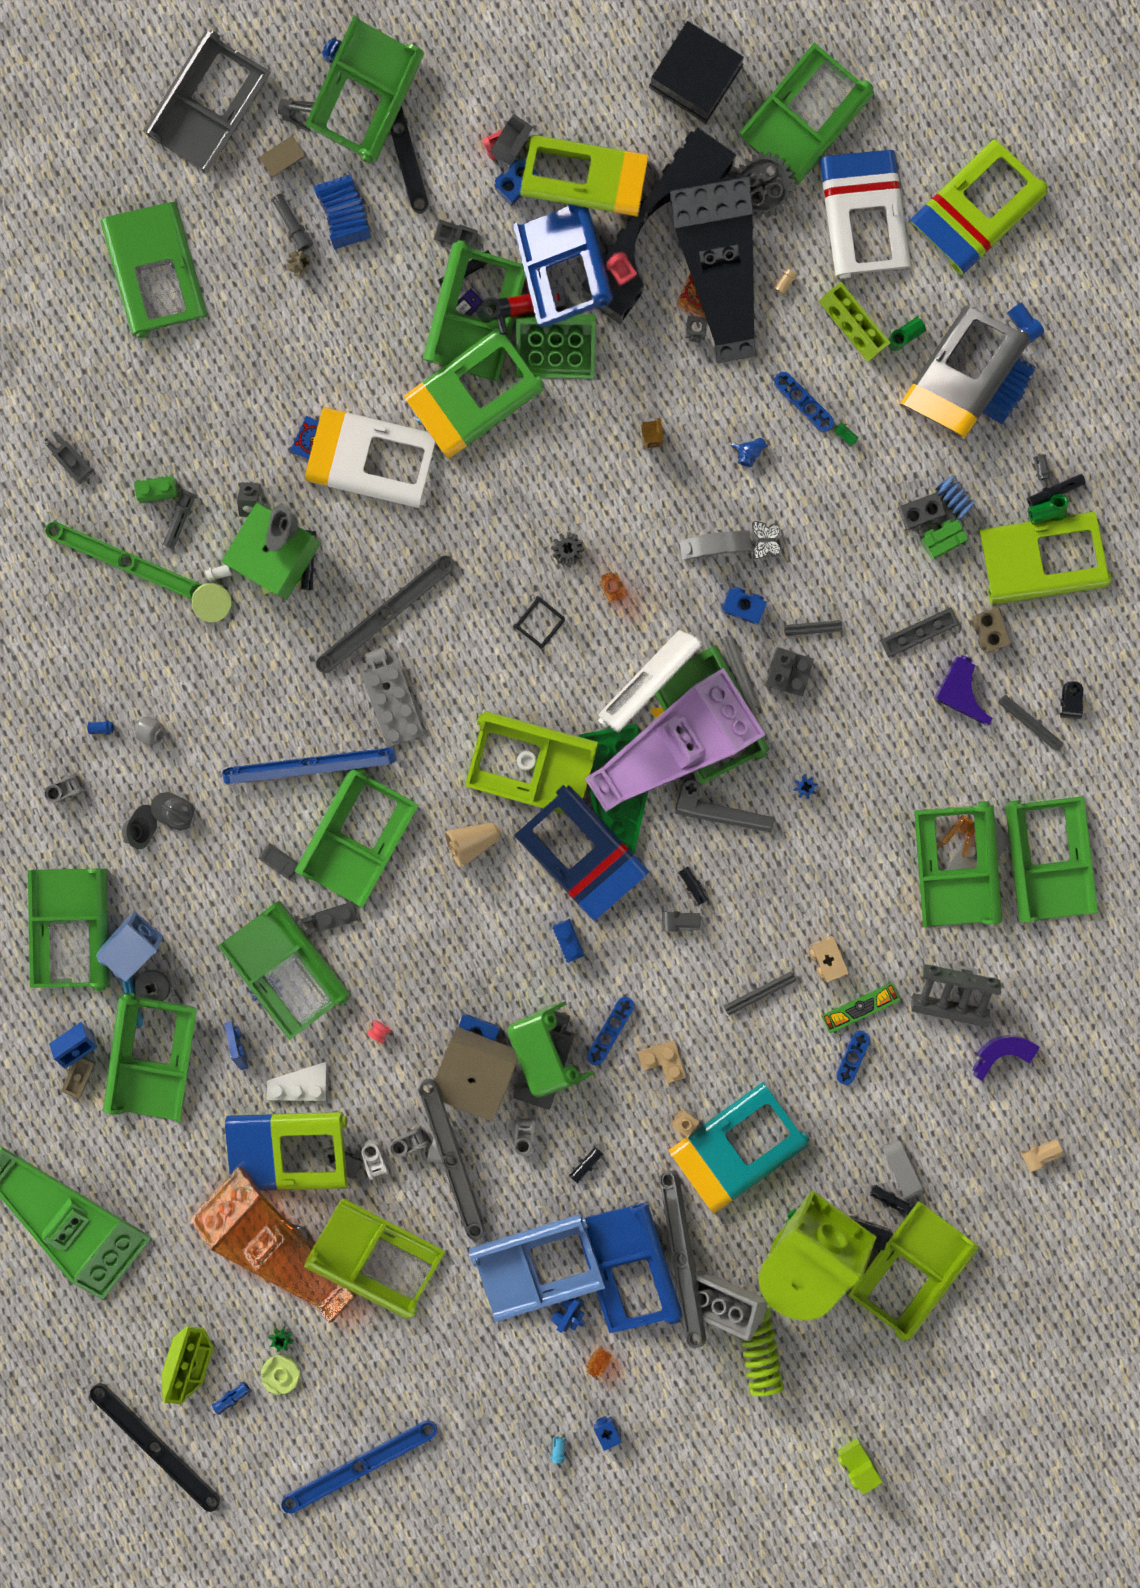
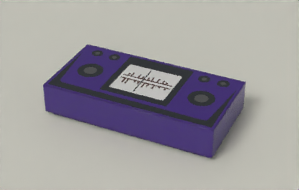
(469, 303)

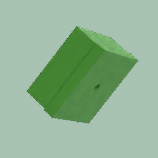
(274, 570)

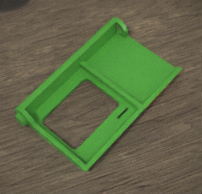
(959, 894)

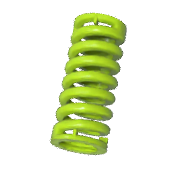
(764, 1361)

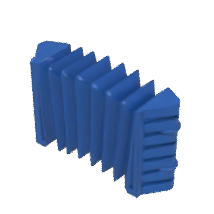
(343, 211)
(1010, 391)

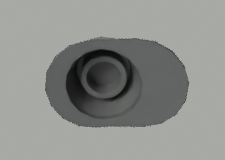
(281, 528)
(172, 810)
(139, 828)

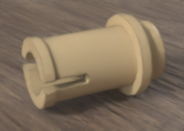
(785, 281)

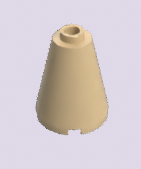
(471, 841)

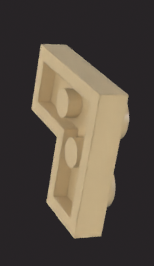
(665, 1055)

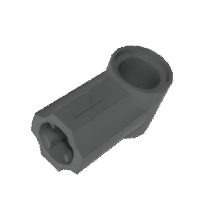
(679, 921)

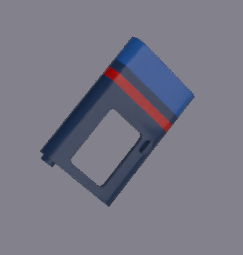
(602, 873)

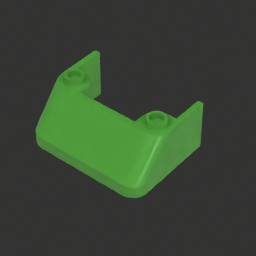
(538, 1054)

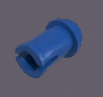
(100, 727)

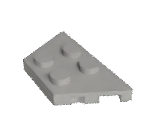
(970, 858)

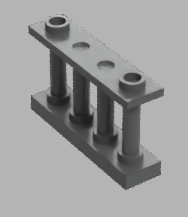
(954, 1010)

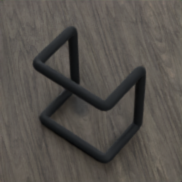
(517, 625)

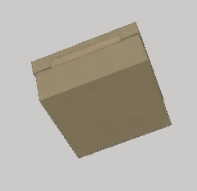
(475, 1073)

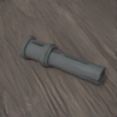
(296, 230)
(182, 509)

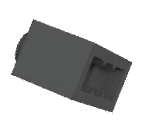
(920, 508)

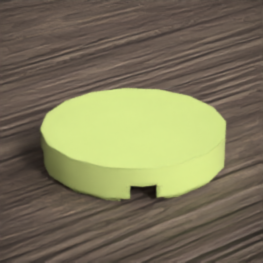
(211, 602)
(277, 1369)

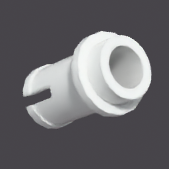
(218, 573)

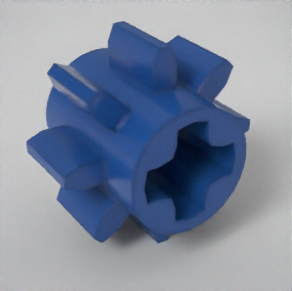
(810, 790)

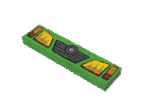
(860, 1007)

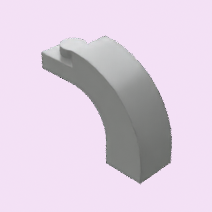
(715, 544)

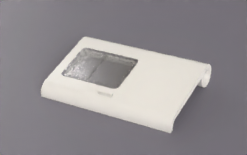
(648, 680)

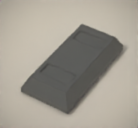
(278, 861)

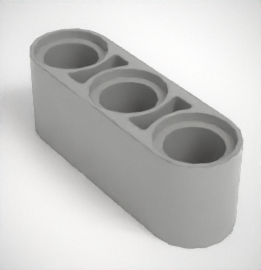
(902, 1169)

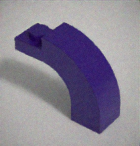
(1000, 1047)

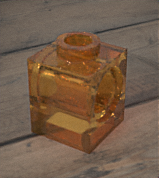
(612, 596)

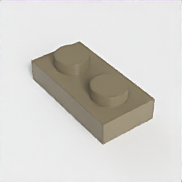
(78, 1077)

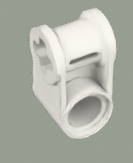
(374, 1163)

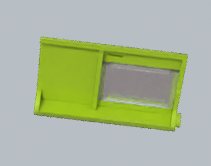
(372, 1263)

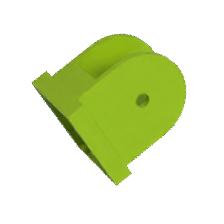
(814, 1260)

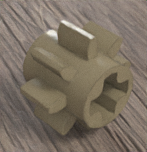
(298, 263)

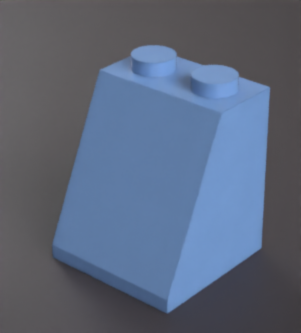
(129, 946)

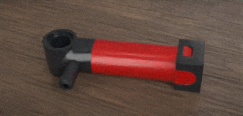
(515, 306)

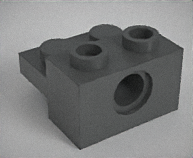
(780, 670)

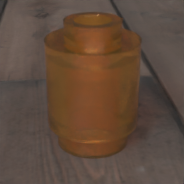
(598, 1362)

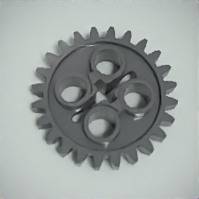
(758, 167)

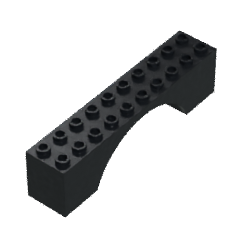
(696, 162)

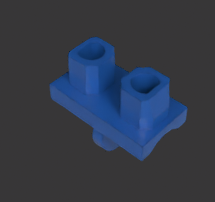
(564, 1321)

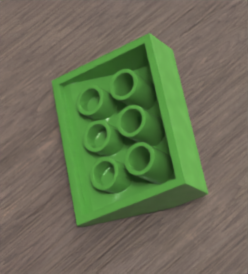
(557, 349)

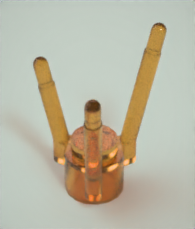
(962, 826)

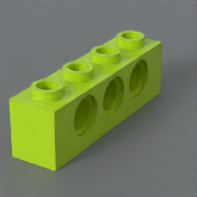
(854, 321)

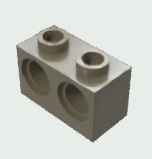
(996, 628)

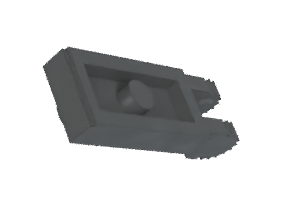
(70, 459)
(331, 917)

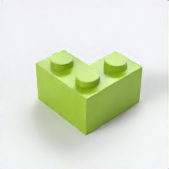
(862, 1471)

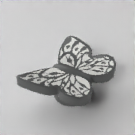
(766, 539)

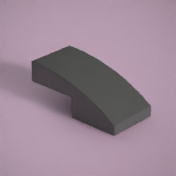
(451, 233)

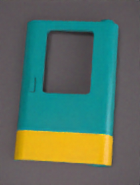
(715, 1165)

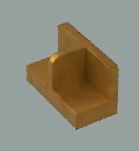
(652, 434)

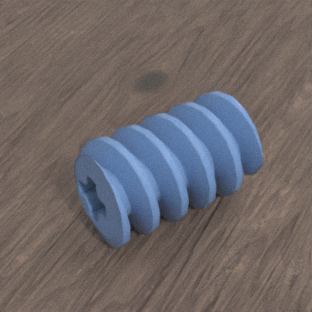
(955, 497)

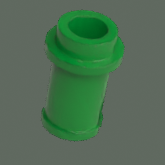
(846, 434)

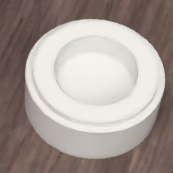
(526, 760)

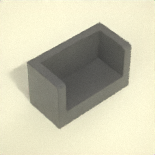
(511, 139)

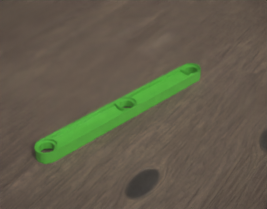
(114, 557)

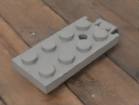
(392, 706)

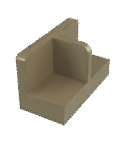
(282, 156)

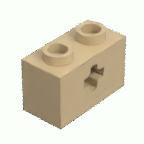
(836, 967)

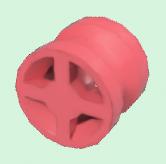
(379, 1031)

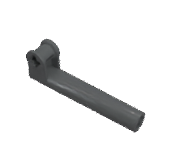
(690, 806)

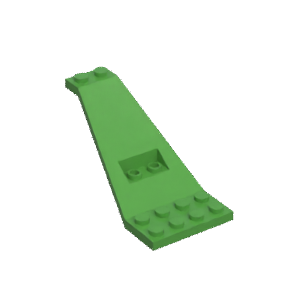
(94, 1246)

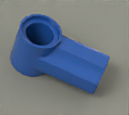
(1024, 321)

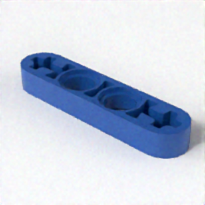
(806, 399)
(608, 1029)

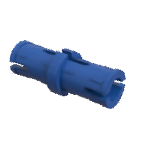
(231, 1398)

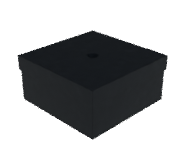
(696, 72)

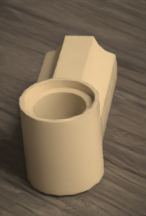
(1038, 1156)

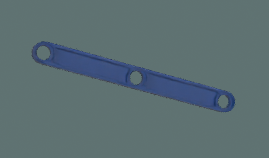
(309, 765)
(347, 1473)

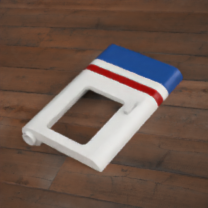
(861, 183)

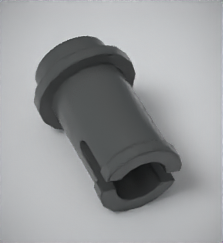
(1042, 467)

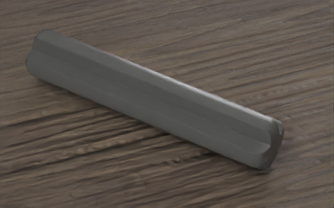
(815, 627)

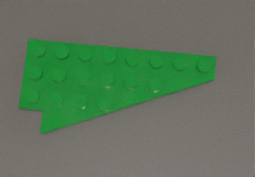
(626, 816)

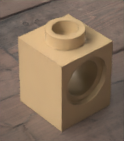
(685, 1122)

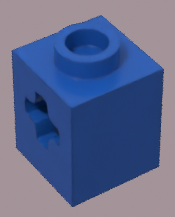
(605, 1440)

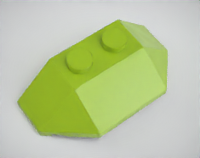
(186, 1364)

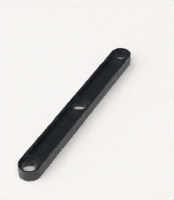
(409, 164)
(165, 1458)

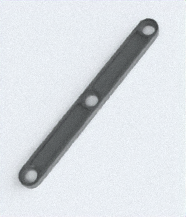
(374, 623)
(447, 1147)
(684, 1273)

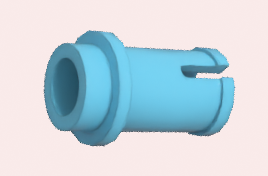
(558, 1450)

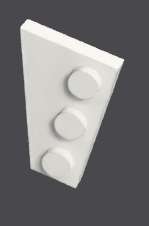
(301, 1085)

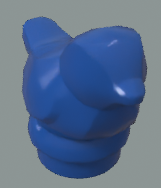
(749, 451)

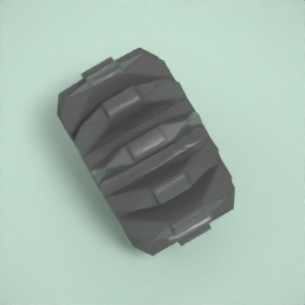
(565, 541)

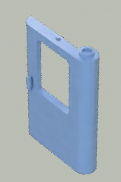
(512, 1277)

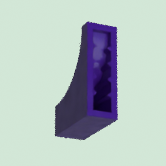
(957, 690)

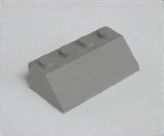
(729, 1306)

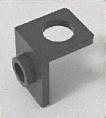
(696, 336)
(247, 496)

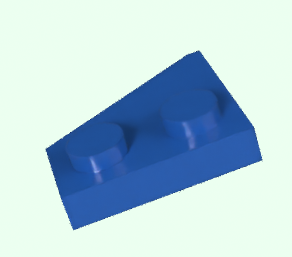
(236, 1048)

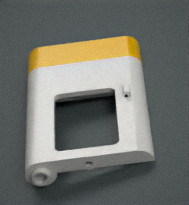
(342, 451)

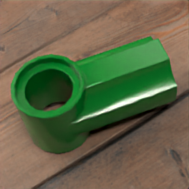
(907, 333)
(1053, 509)

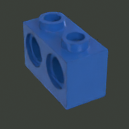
(512, 178)

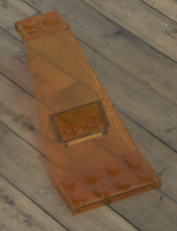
(240, 1222)

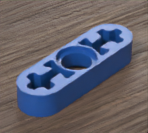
(842, 1068)

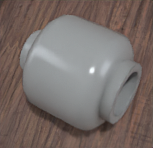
(149, 730)

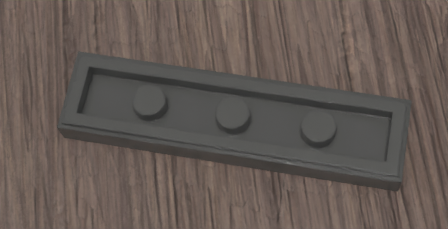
(919, 632)

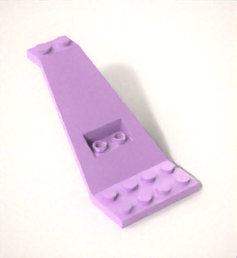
(710, 721)

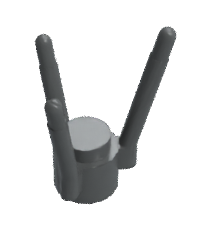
(289, 108)

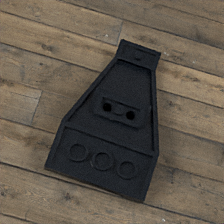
(712, 221)

